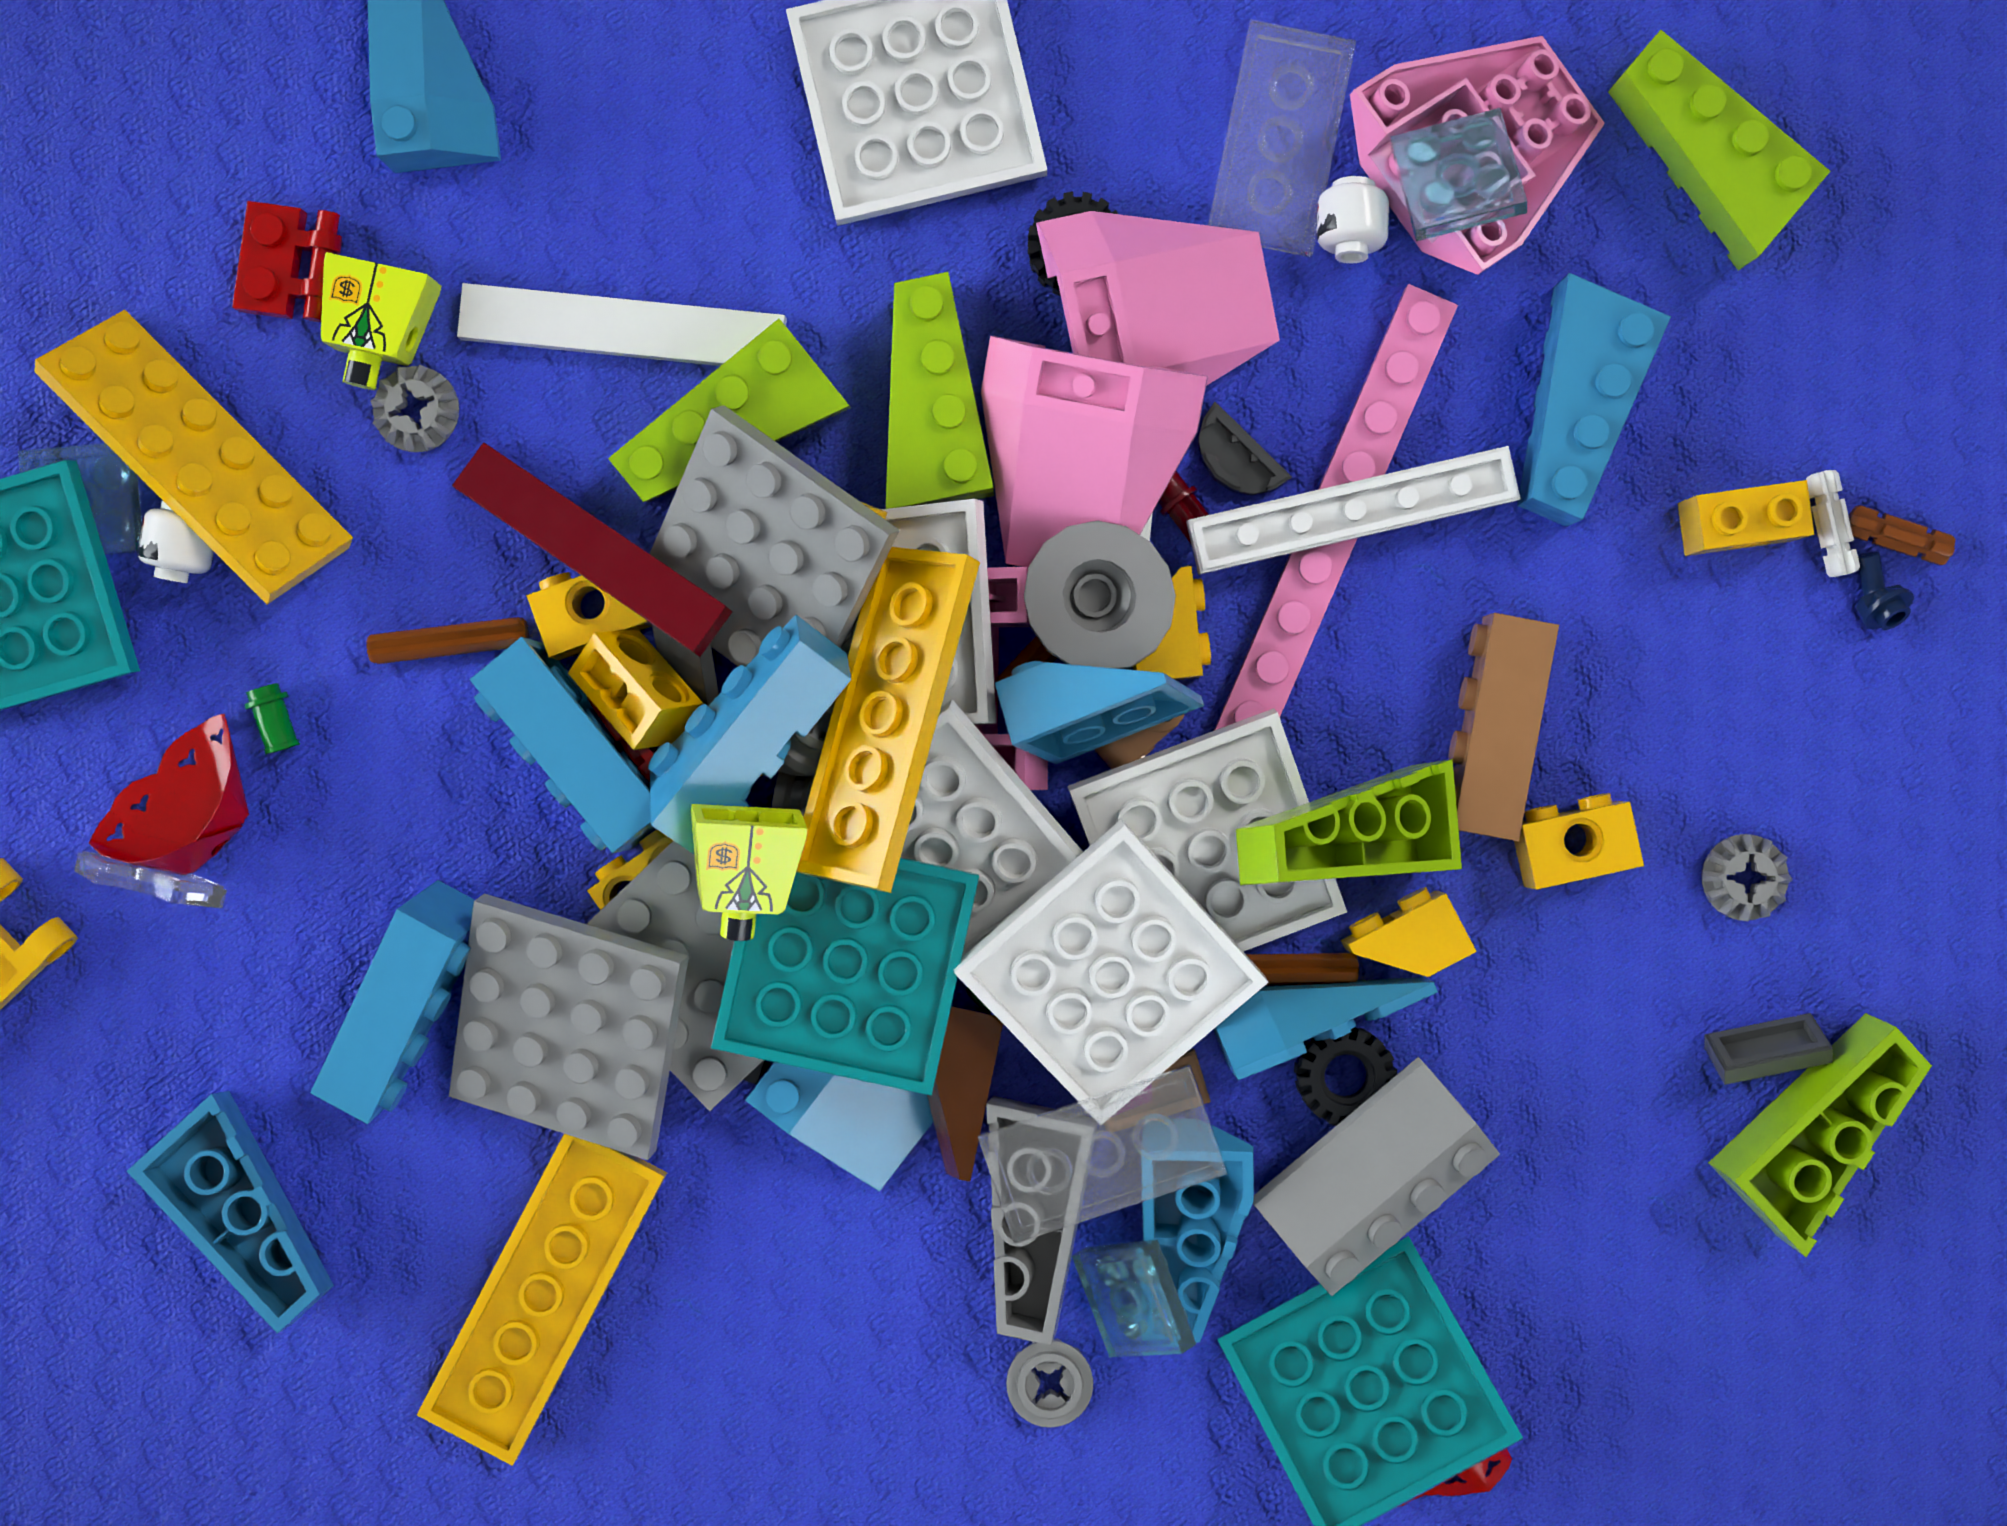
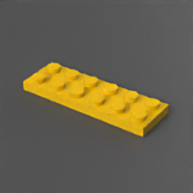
(194, 455)
(886, 717)
(541, 1296)

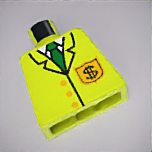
(374, 314)
(745, 862)

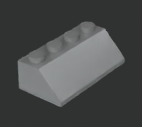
(1375, 1176)

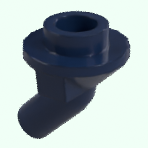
(1881, 605)

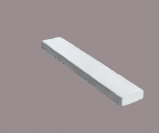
(606, 324)
(1353, 510)

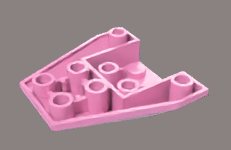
(1542, 111)
(1160, 291)
(1080, 439)

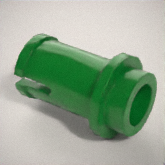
(272, 718)

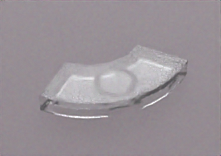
(154, 882)

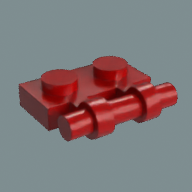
(272, 259)

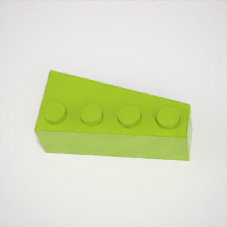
(1717, 147)
(765, 383)
(933, 412)
(1371, 829)
(1821, 1130)

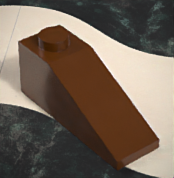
(963, 1087)

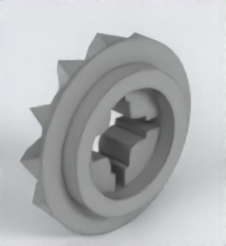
(438, 417)
(1731, 857)
(1050, 1408)

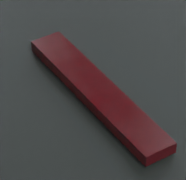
(593, 549)

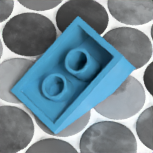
(1078, 708)
(845, 1119)

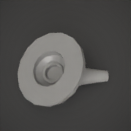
(1099, 596)

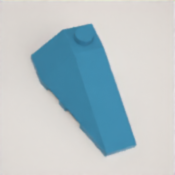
(426, 90)
(1281, 1017)
(1201, 1228)

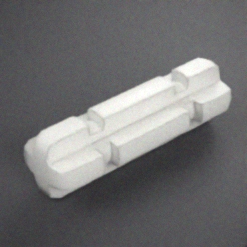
(1832, 523)

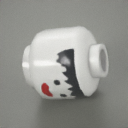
(1352, 219)
(172, 546)

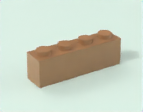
(1500, 722)

